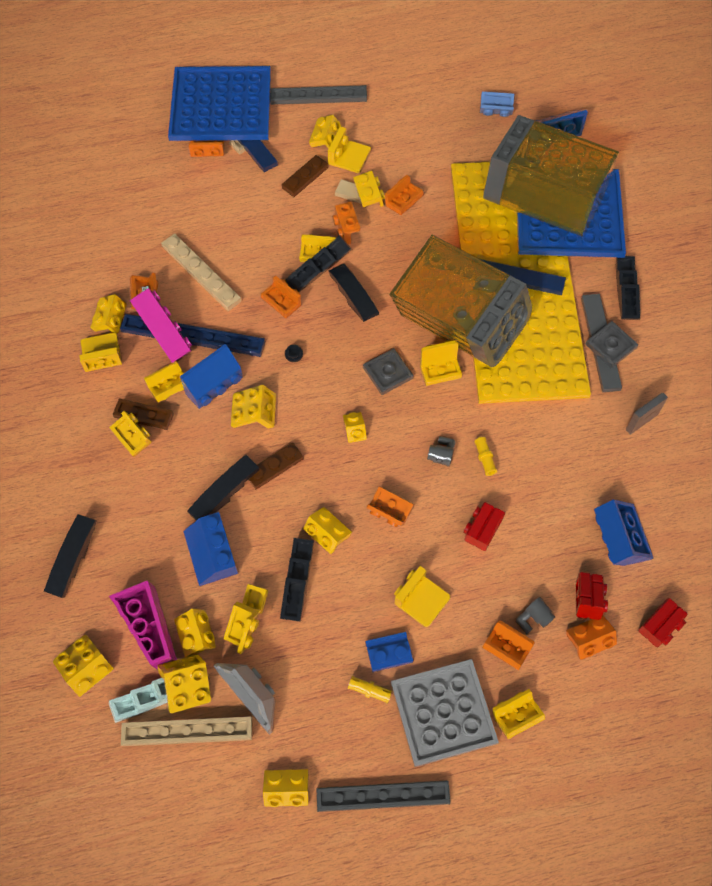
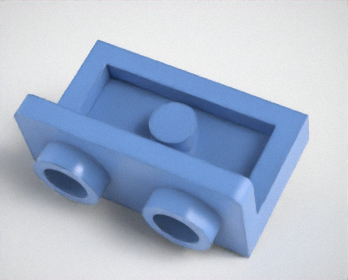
(497, 103)

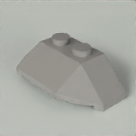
(250, 691)

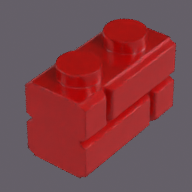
(484, 526)
(590, 596)
(663, 623)

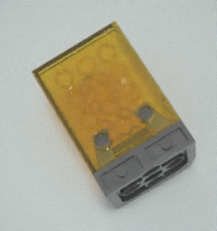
(549, 175)
(463, 300)

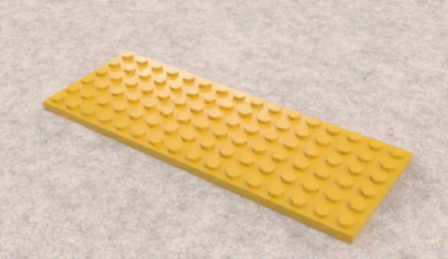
(549, 351)

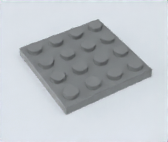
(444, 713)

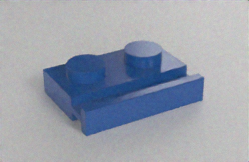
(389, 652)

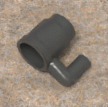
(442, 454)
(539, 612)

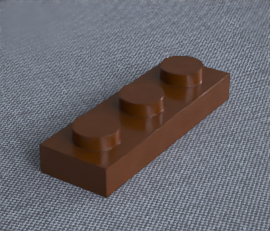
(305, 176)
(146, 414)
(276, 465)

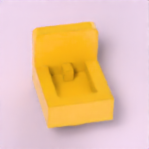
(354, 427)
(255, 597)

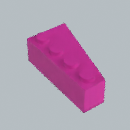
(161, 325)
(146, 621)

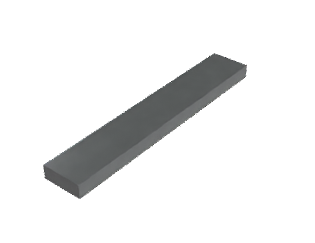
(309, 95)
(595, 321)
(383, 796)

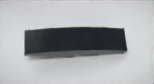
(318, 264)
(627, 288)
(354, 292)
(223, 488)
(70, 555)
(297, 579)

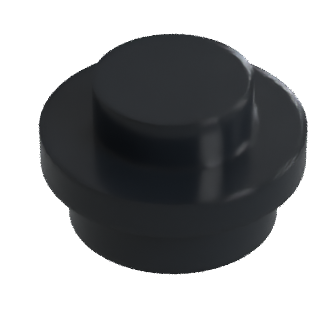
(293, 353)

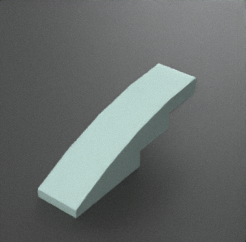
(139, 701)

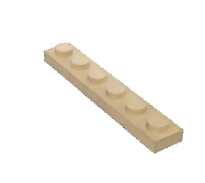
(201, 272)
(186, 731)

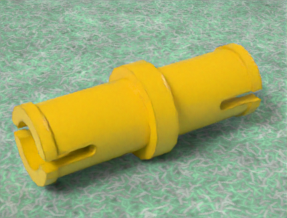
(485, 456)
(369, 689)

